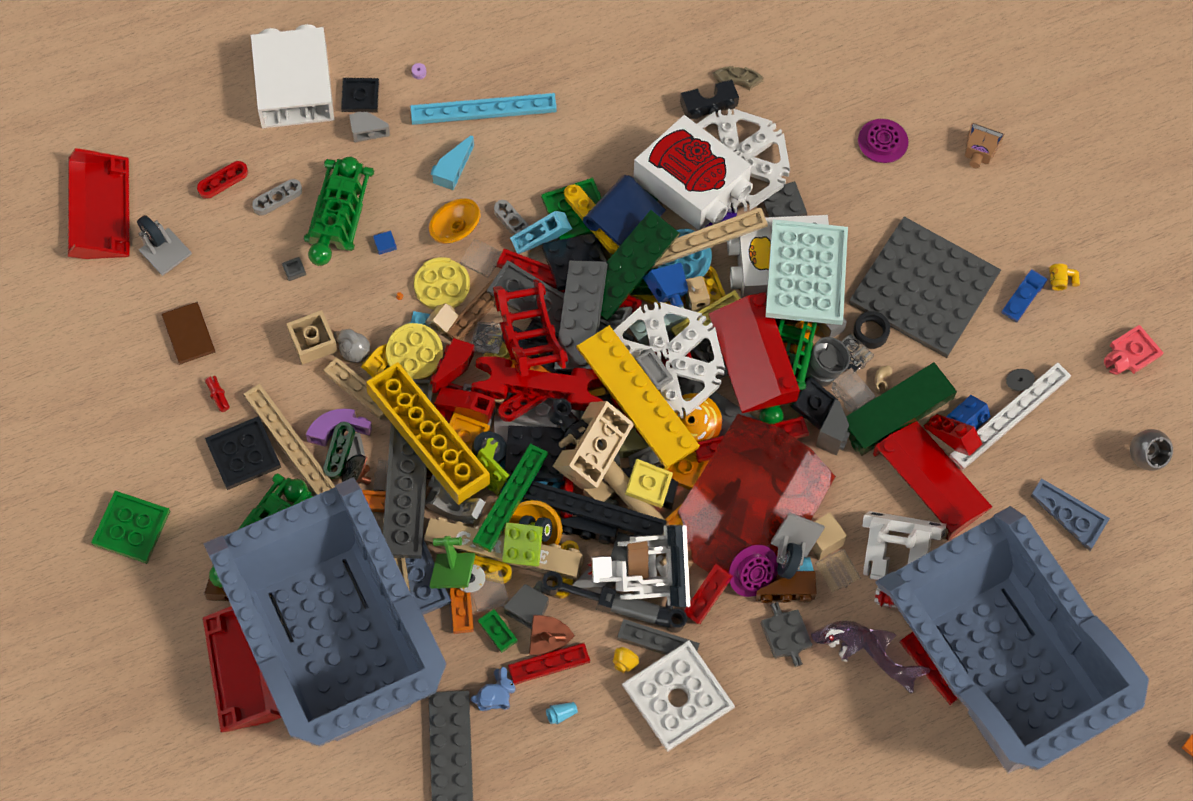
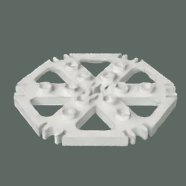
(749, 149)
(677, 349)

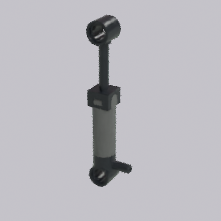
(610, 600)

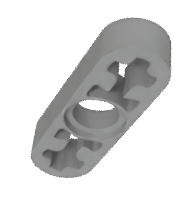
(262, 199)
(511, 214)

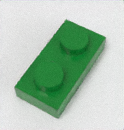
(497, 631)

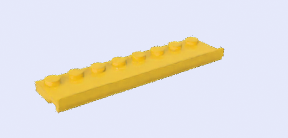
(638, 396)

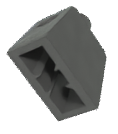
(526, 603)

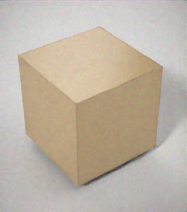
(830, 539)

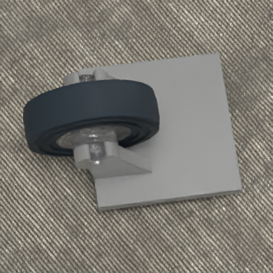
(161, 246)
(794, 543)

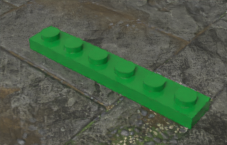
(510, 498)

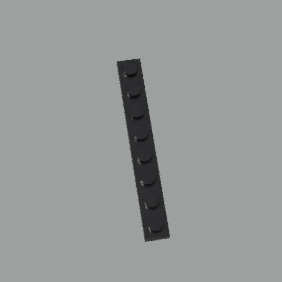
(595, 510)

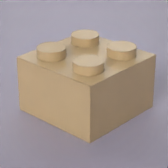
(312, 337)

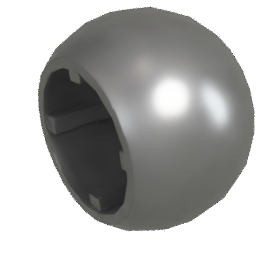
(1151, 449)

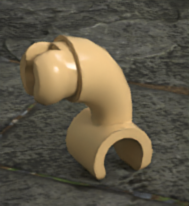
(880, 374)

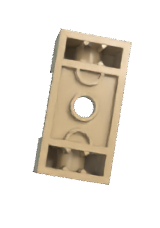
(587, 463)

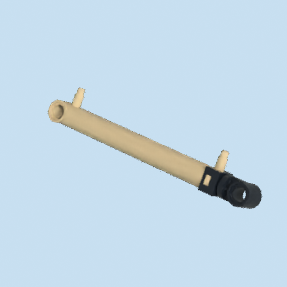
(614, 476)

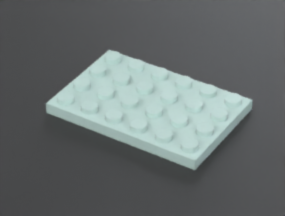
(807, 272)

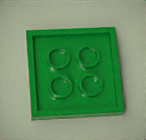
(555, 201)
(130, 527)

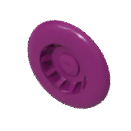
(884, 135)
(756, 573)

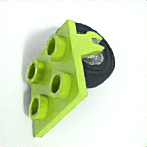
(490, 451)

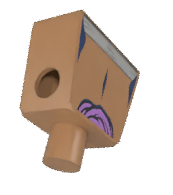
(982, 144)

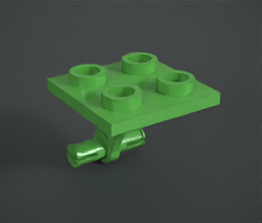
(453, 568)

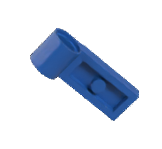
(1024, 295)

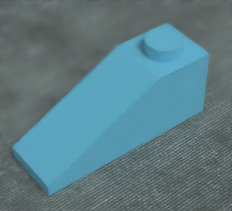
(452, 164)
(541, 232)

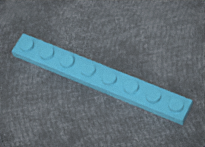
(483, 108)

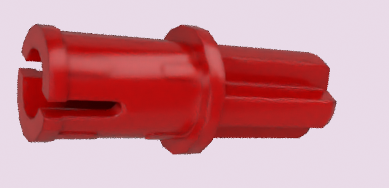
(217, 394)

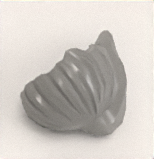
(352, 345)

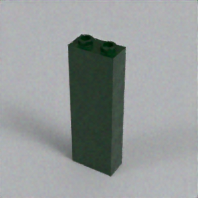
(899, 408)

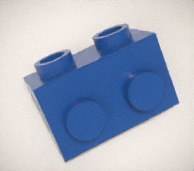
(971, 412)

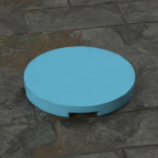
(694, 264)

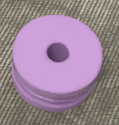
(418, 71)

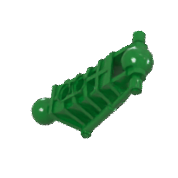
(333, 216)
(794, 336)
(294, 491)

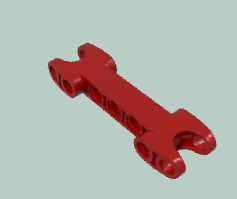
(551, 385)

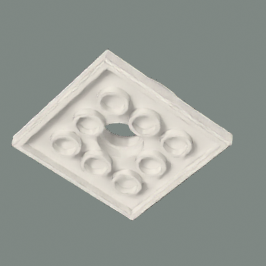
(678, 670)

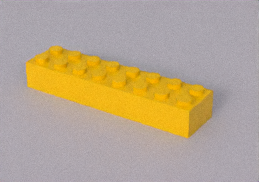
(428, 433)

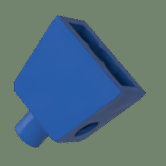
(668, 284)

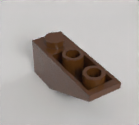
(799, 587)

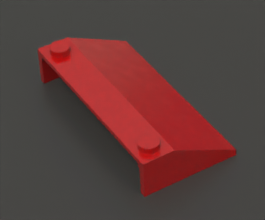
(98, 205)
(754, 354)
(934, 477)
(236, 677)

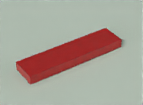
(921, 658)
(548, 663)

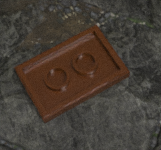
(188, 333)

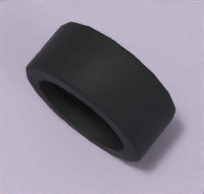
(876, 317)

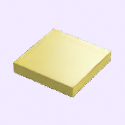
(648, 483)

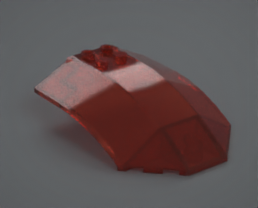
(750, 490)

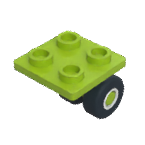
(524, 540)

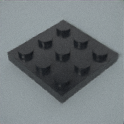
(562, 251)
(542, 437)
(243, 453)

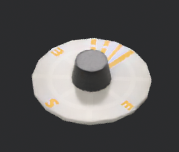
(476, 580)

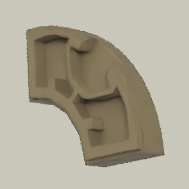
(740, 76)

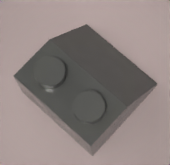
(834, 432)

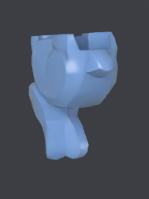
(495, 695)

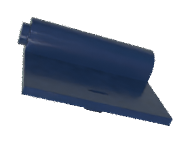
(621, 209)

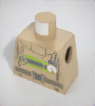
(696, 294)

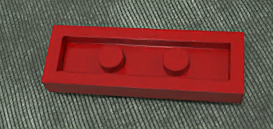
(708, 593)

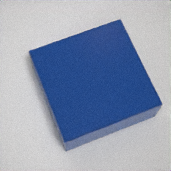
(385, 242)

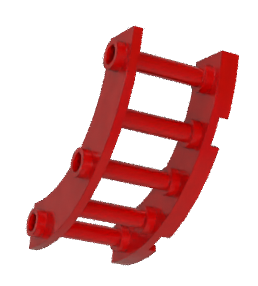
(512, 337)

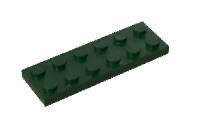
(635, 260)

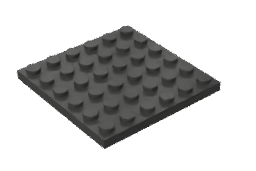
(925, 286)

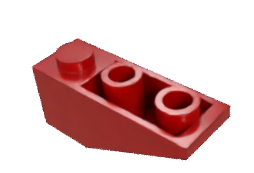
(455, 362)
(466, 403)
(955, 434)

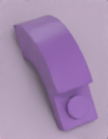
(323, 427)

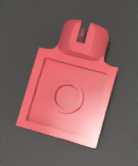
(1132, 352)

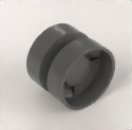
(827, 360)

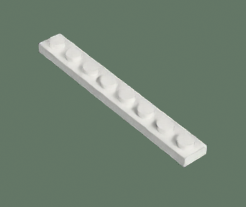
(1015, 412)

